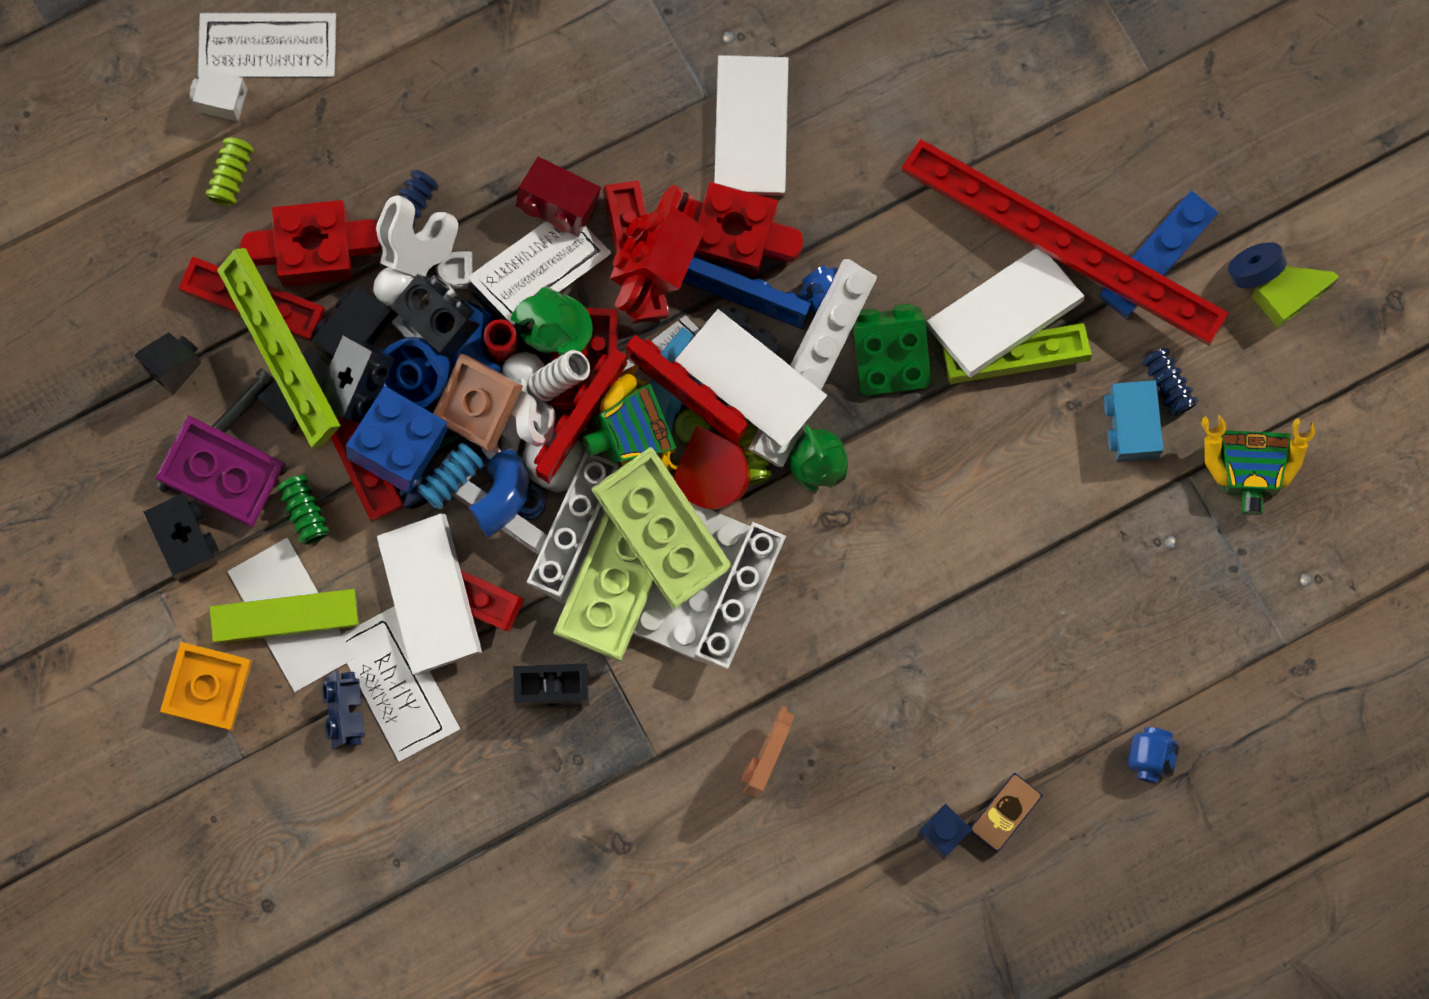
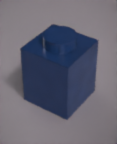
(944, 831)

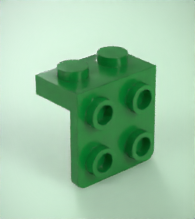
(891, 350)

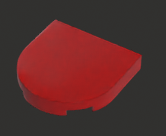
(712, 470)

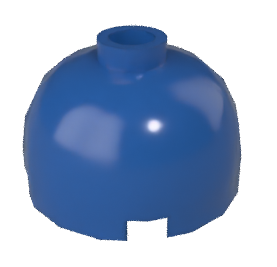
(417, 371)

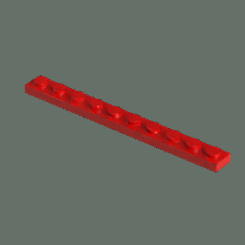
(1065, 242)

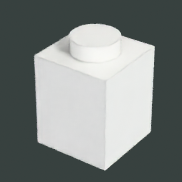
(218, 94)

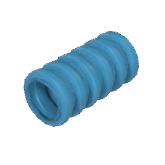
(450, 476)

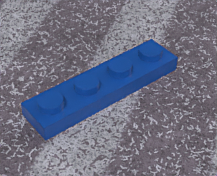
(1168, 244)
(746, 292)

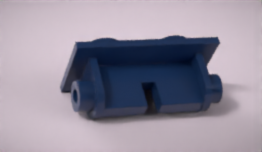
(341, 723)

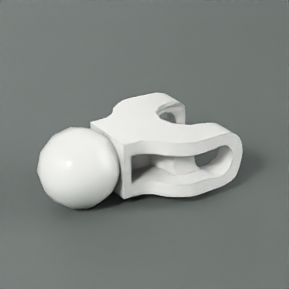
(409, 252)
(528, 410)

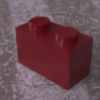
(557, 196)

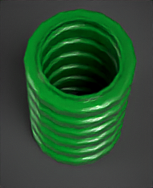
(303, 509)

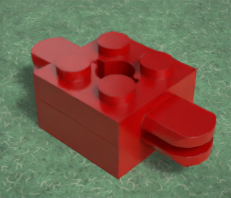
(742, 230)
(312, 243)
(656, 252)

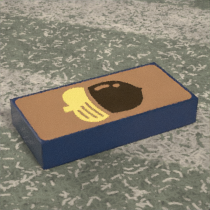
(1005, 812)

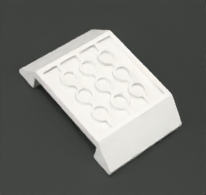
(702, 627)

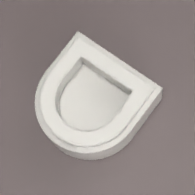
(456, 269)

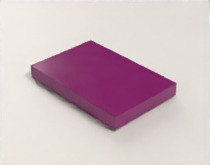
(220, 471)

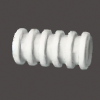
(559, 375)

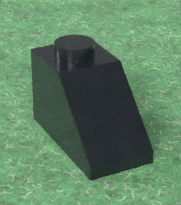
(169, 361)

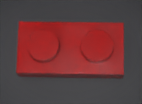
(491, 602)

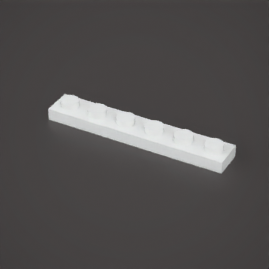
(823, 343)

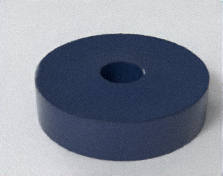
(1257, 265)

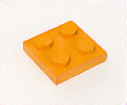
(206, 686)

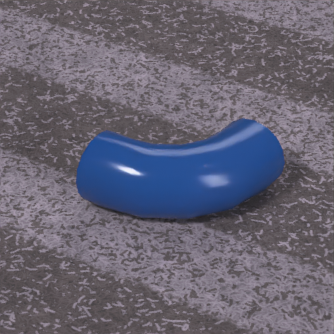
(505, 496)

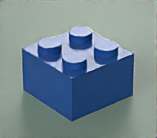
(396, 439)

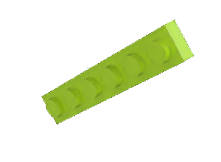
(278, 348)

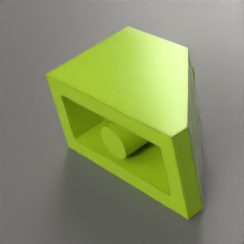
(1292, 292)

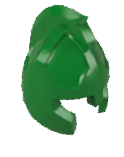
(558, 321)
(818, 459)

